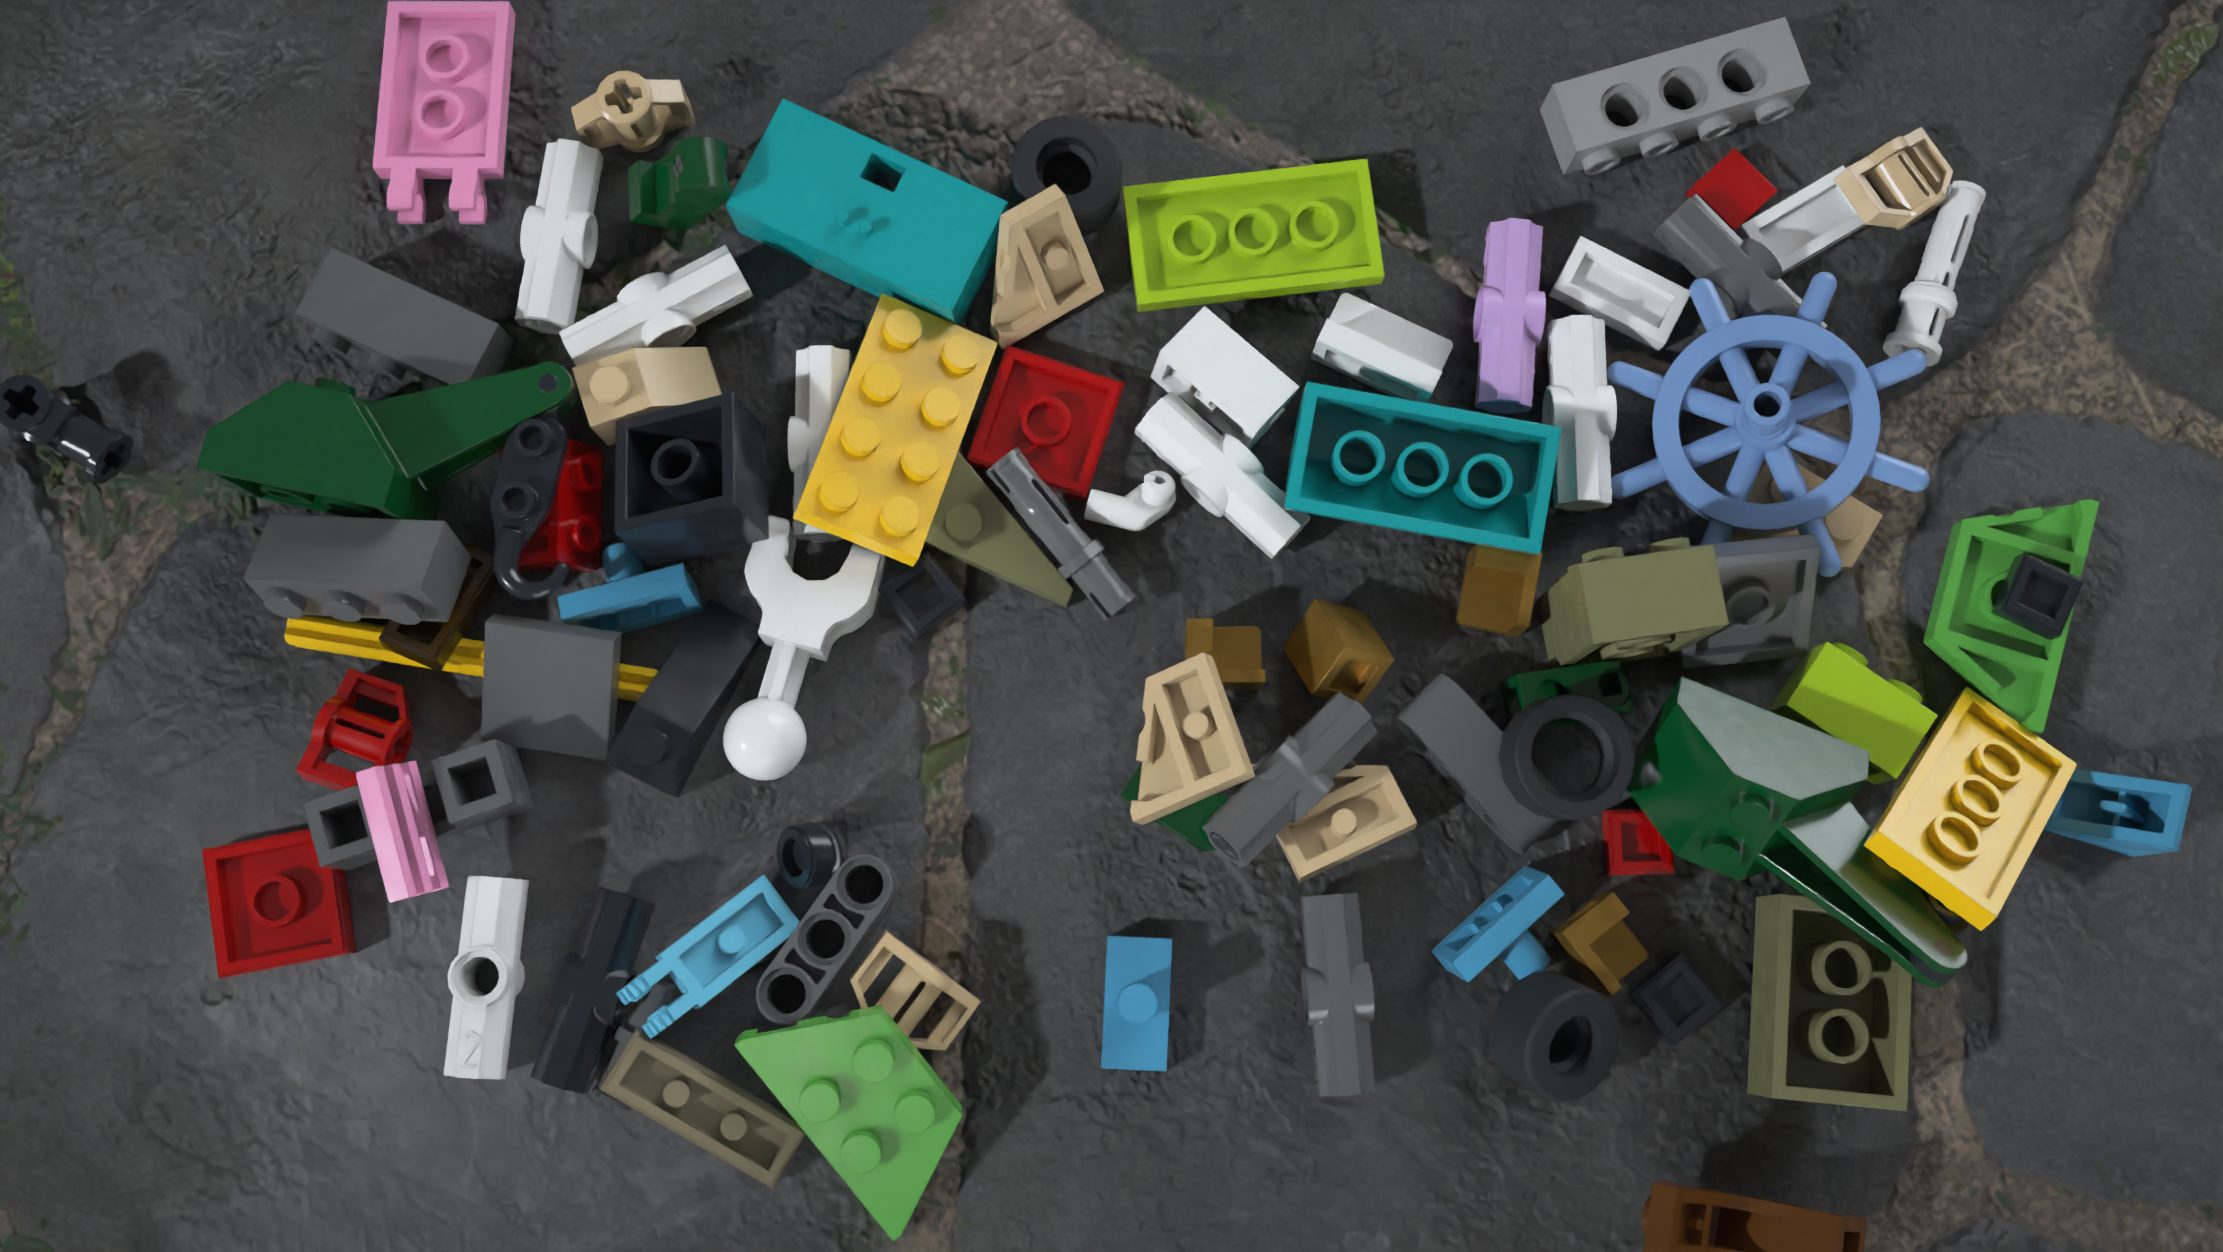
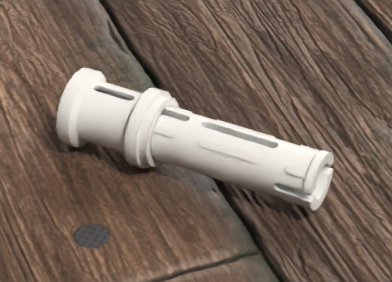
(1931, 296)

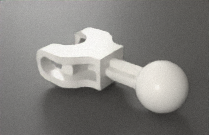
(799, 622)

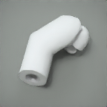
(1137, 508)

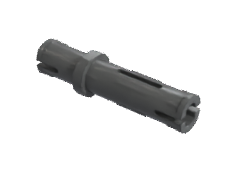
(1061, 534)

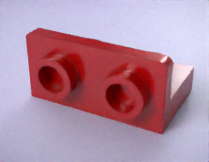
(574, 524)

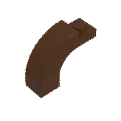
(1717, 1220)

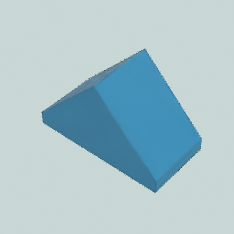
(2122, 812)

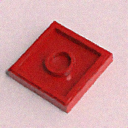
(1052, 415)
(275, 905)

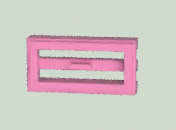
(402, 830)

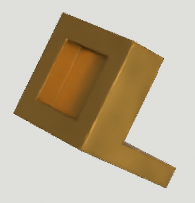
(1498, 590)
(1233, 649)
(1337, 651)
(1600, 943)

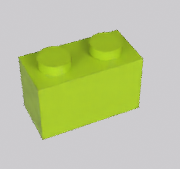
(1848, 701)

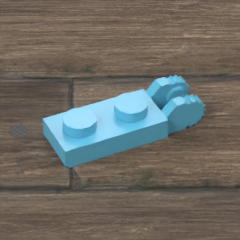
(715, 952)

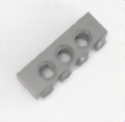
(1757, 58)

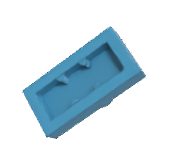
(631, 596)
(1501, 929)
(1136, 1003)

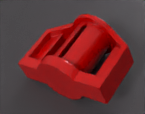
(356, 732)

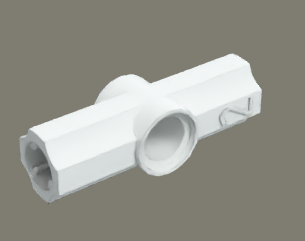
(559, 236)
(659, 309)
(819, 385)
(1583, 408)
(1220, 474)
(478, 1021)

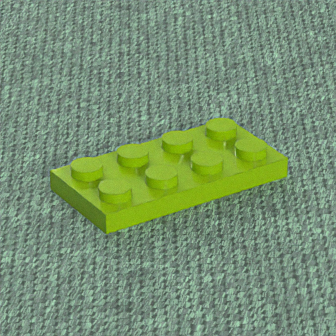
(1252, 235)

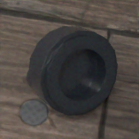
(808, 854)

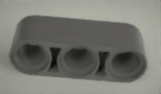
(1465, 752)
(798, 953)

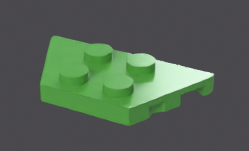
(1990, 653)
(862, 1103)

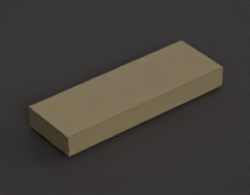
(703, 1107)

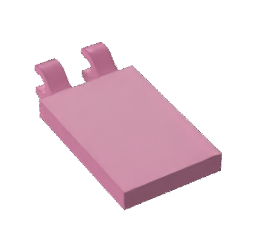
(443, 103)

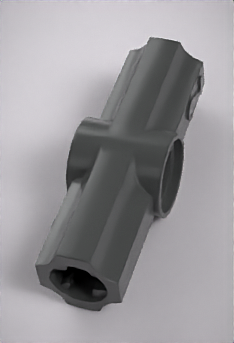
(1740, 269)
(1290, 779)
(1337, 995)

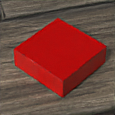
(1733, 189)
(1634, 845)

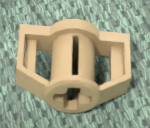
(636, 121)
(1897, 181)
(932, 984)

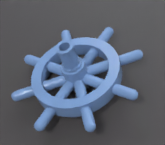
(1767, 421)

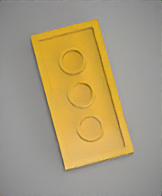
(896, 431)
(1972, 808)

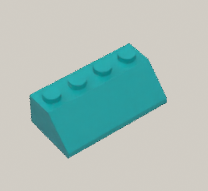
(1421, 468)

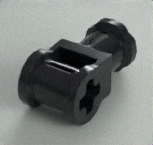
(62, 427)

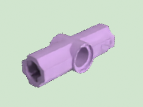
(1509, 316)

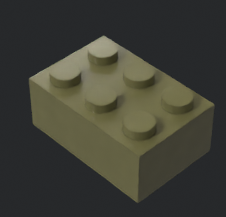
(1633, 604)
(1825, 1011)

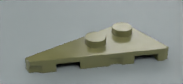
(982, 533)

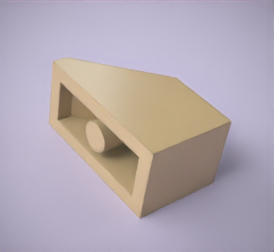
(643, 383)

